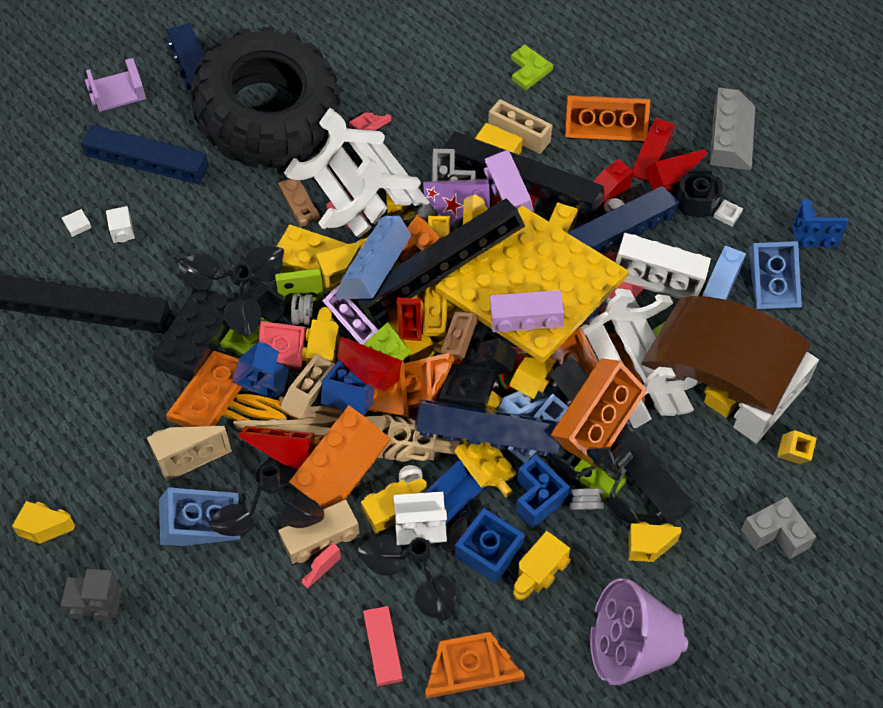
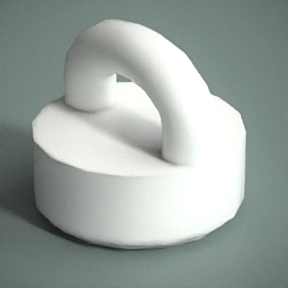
(410, 473)

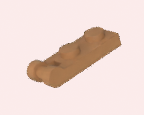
(299, 201)

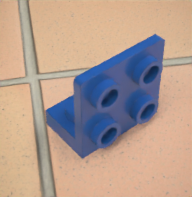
(817, 231)

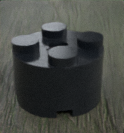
(699, 193)

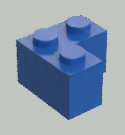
(261, 372)
(345, 389)
(544, 491)

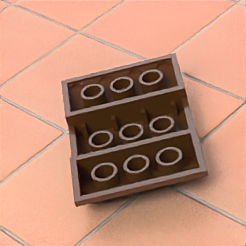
(729, 349)

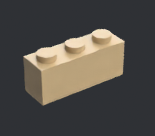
(534, 131)
(306, 387)
(337, 526)

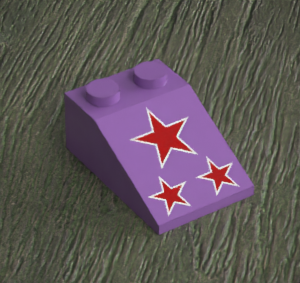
(449, 196)

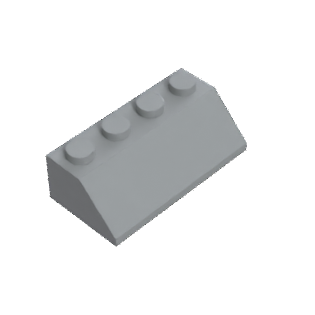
(732, 130)

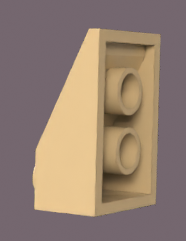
(186, 448)

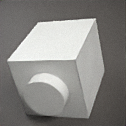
(120, 224)

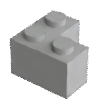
(444, 167)
(780, 523)

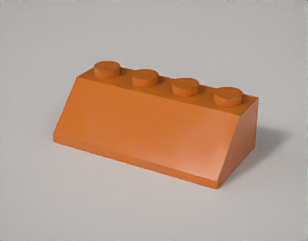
(607, 117)
(599, 409)
(340, 459)

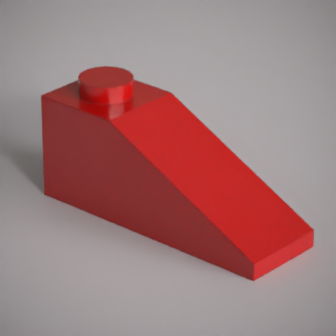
(654, 147)
(669, 171)
(615, 180)
(410, 318)
(369, 364)
(283, 445)

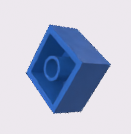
(489, 545)

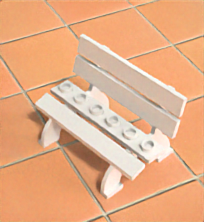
(376, 171)
(638, 337)

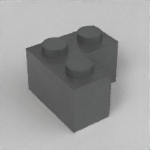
(92, 596)

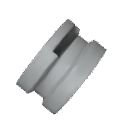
(302, 309)
(586, 499)

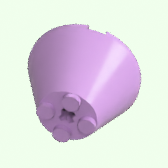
(633, 633)

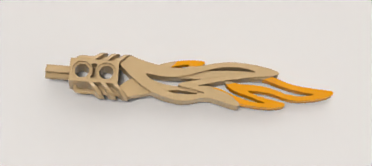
(322, 418)

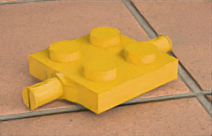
(487, 465)

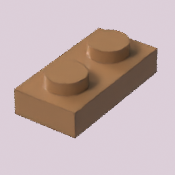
(459, 334)

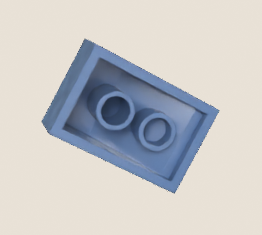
(775, 275)
(186, 516)

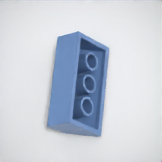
(374, 259)

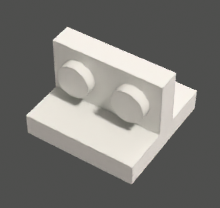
(420, 516)

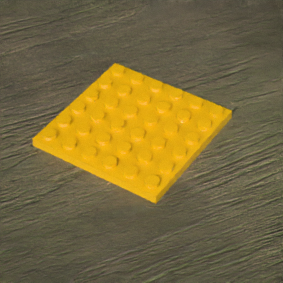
(536, 261)

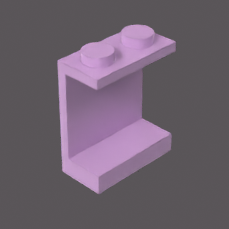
(116, 89)

